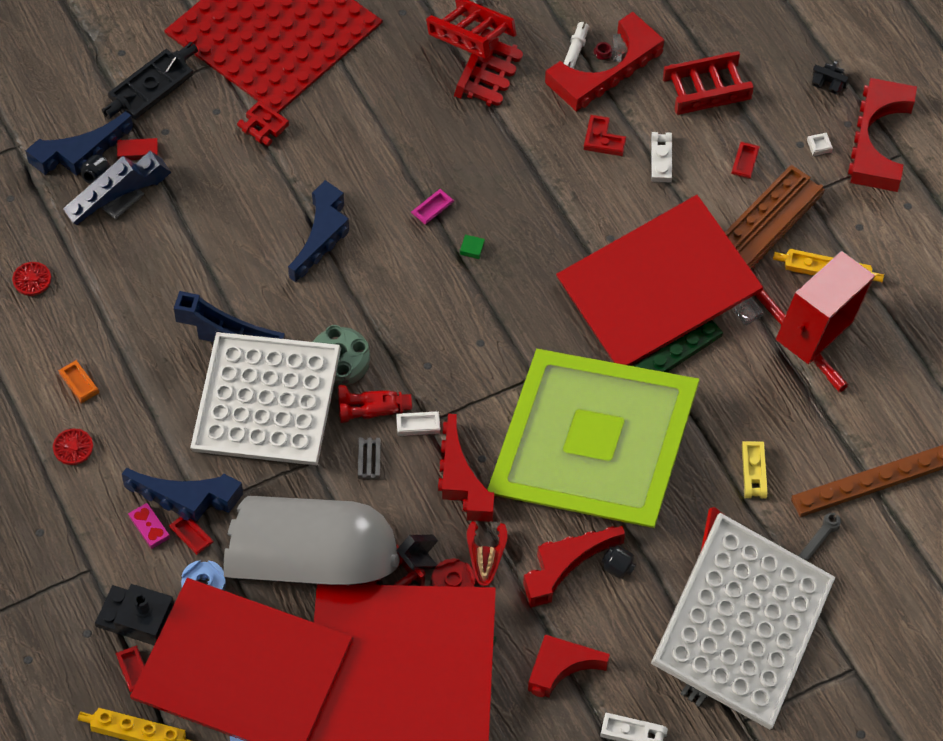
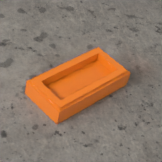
(78, 381)

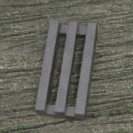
(369, 443)

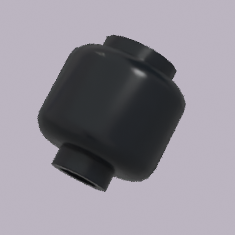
(94, 168)
(618, 561)

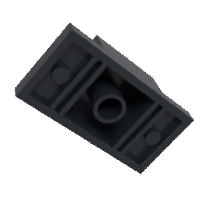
(135, 613)

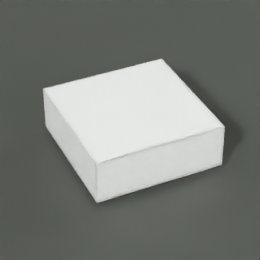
(819, 144)

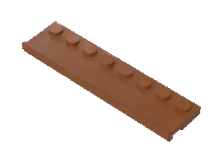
(773, 214)

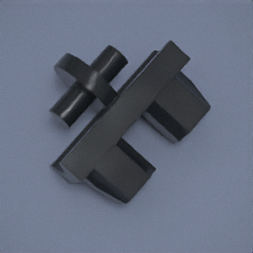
(831, 74)

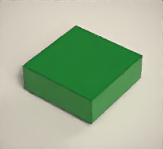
(472, 246)

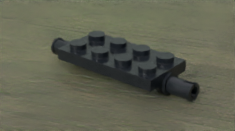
(151, 83)

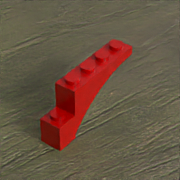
(459, 480)
(562, 557)

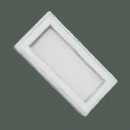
(418, 423)

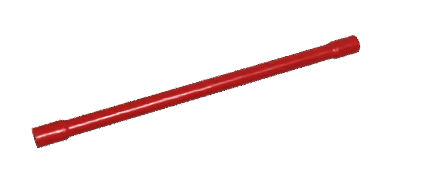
(831, 374)

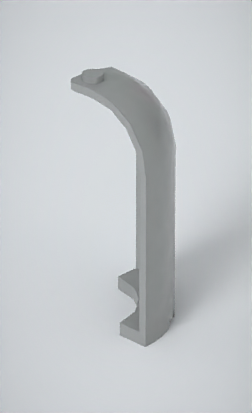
(309, 541)

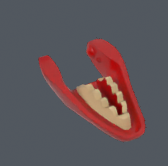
(483, 558)

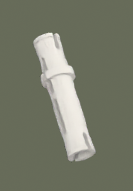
(577, 42)

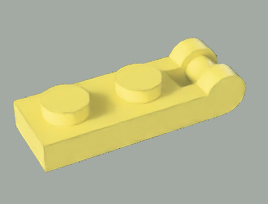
(754, 469)

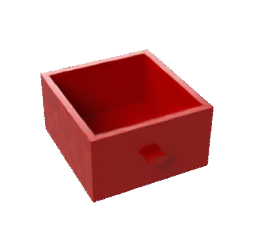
(824, 307)

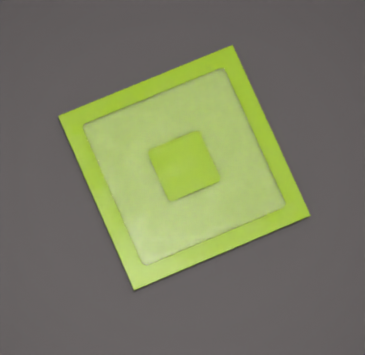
(594, 437)

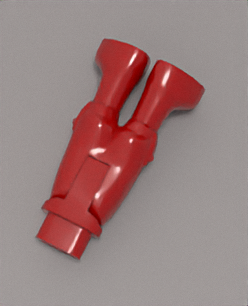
(374, 403)

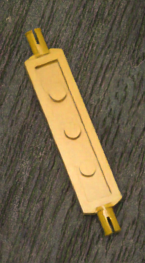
(811, 263)
(130, 727)

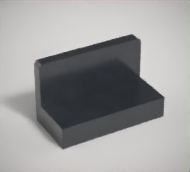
(415, 551)

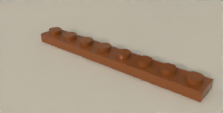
(868, 481)

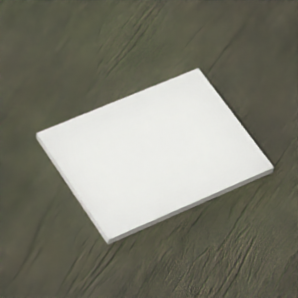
(743, 621)

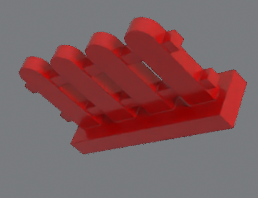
(486, 77)

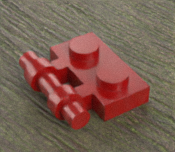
(265, 118)

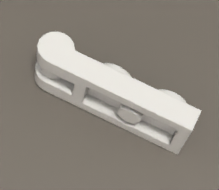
(661, 157)
(629, 729)

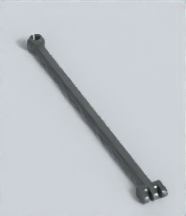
(806, 554)

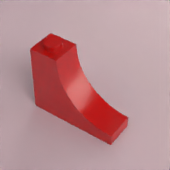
(559, 659)

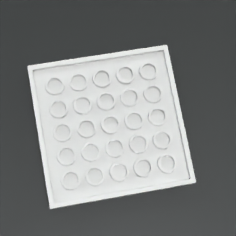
(266, 398)

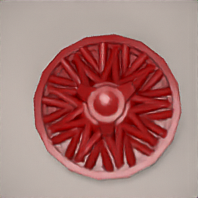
(31, 278)
(73, 446)

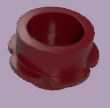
(603, 47)

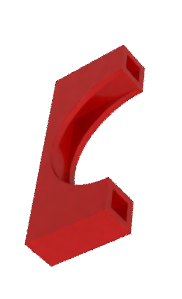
(581, 87)
(869, 165)

